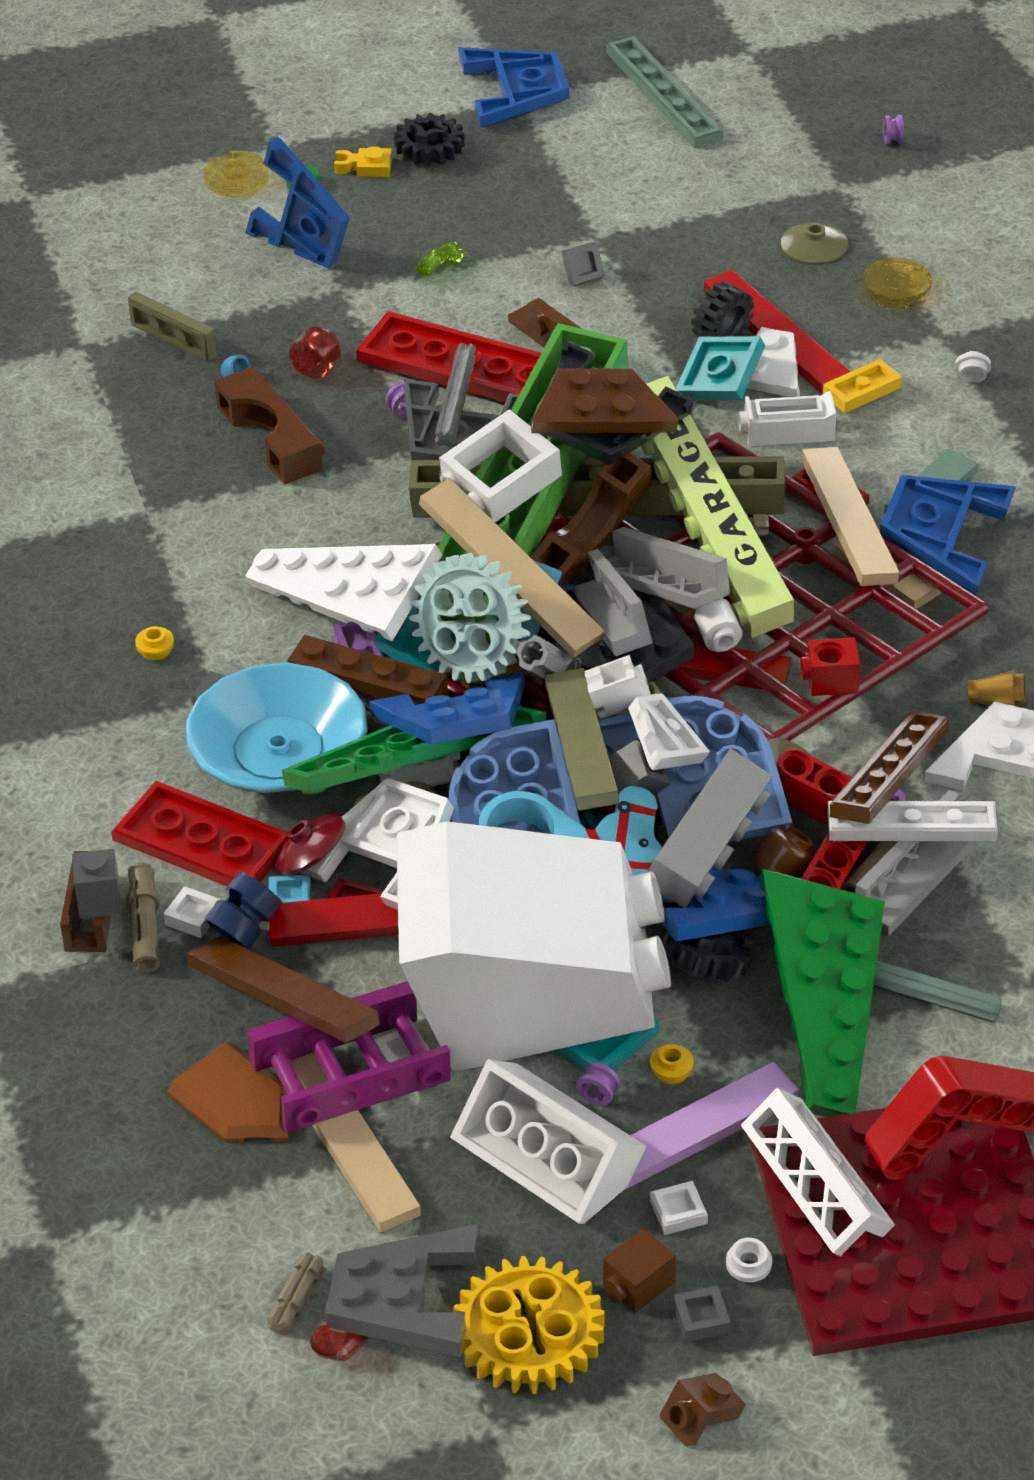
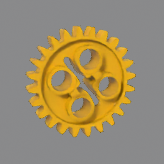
(566, 1311)

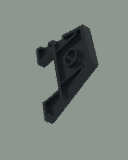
(612, 446)
(667, 652)

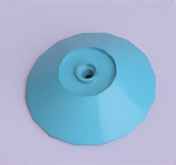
(270, 720)

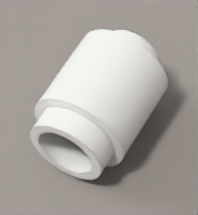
(718, 625)

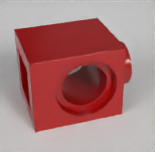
(831, 666)

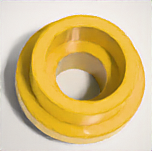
(154, 643)
(668, 1071)

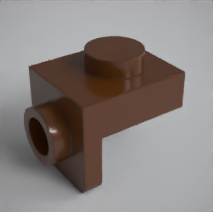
(700, 1403)

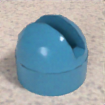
(234, 364)

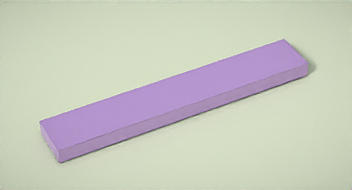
(706, 1121)

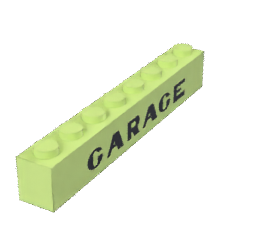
(719, 523)

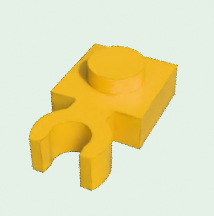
(367, 162)

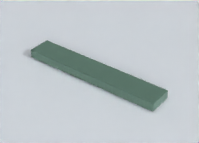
(664, 92)

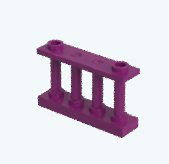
(290, 1038)

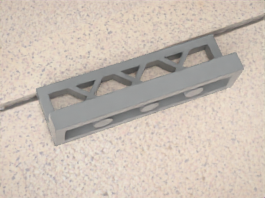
(669, 569)
(613, 607)
(918, 870)

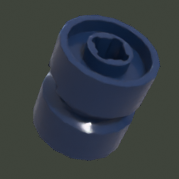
(243, 910)

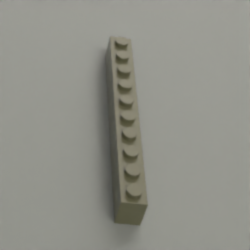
(754, 480)

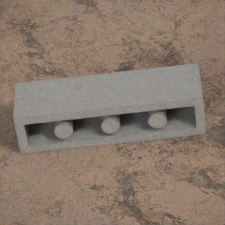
(708, 828)

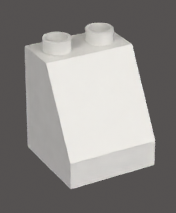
(525, 939)

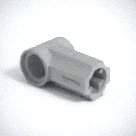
(544, 658)

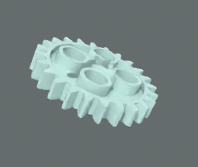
(467, 580)

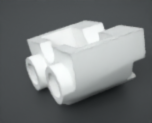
(615, 686)

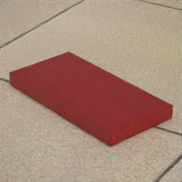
(199, 835)

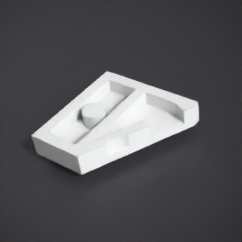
(777, 366)
(665, 734)

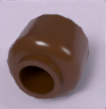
(783, 852)

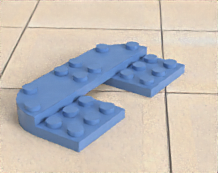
(533, 762)

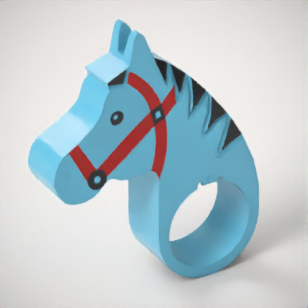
(630, 824)

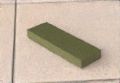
(172, 326)

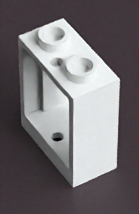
(507, 430)

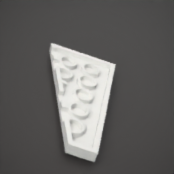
(348, 583)

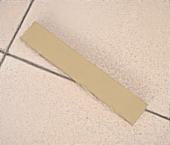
(850, 516)
(482, 536)
(361, 1158)

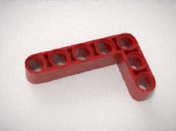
(808, 788)
(939, 1095)

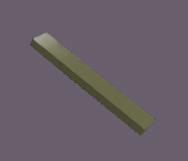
(581, 740)

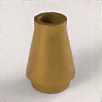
(1001, 688)

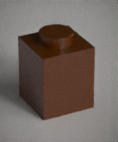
(638, 1270)

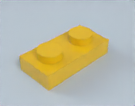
(863, 385)

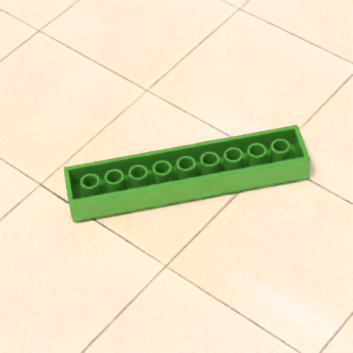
(531, 519)

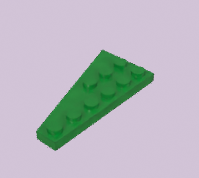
(380, 753)
(827, 976)

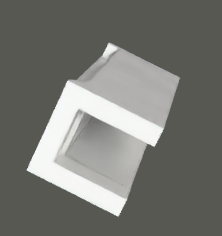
(788, 420)

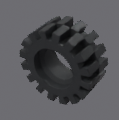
(722, 312)

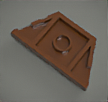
(601, 403)

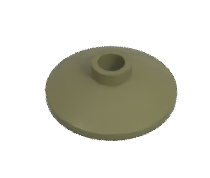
(814, 243)

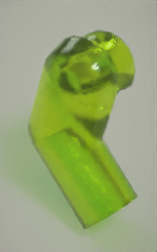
(438, 255)

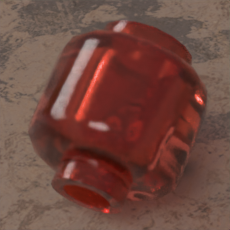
(316, 351)

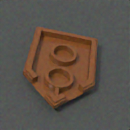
(232, 1097)

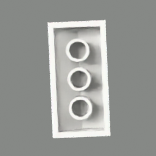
(546, 1140)

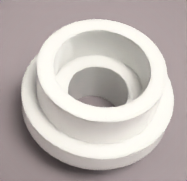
(973, 366)
(749, 1250)

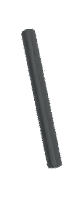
(455, 395)

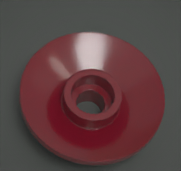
(309, 843)

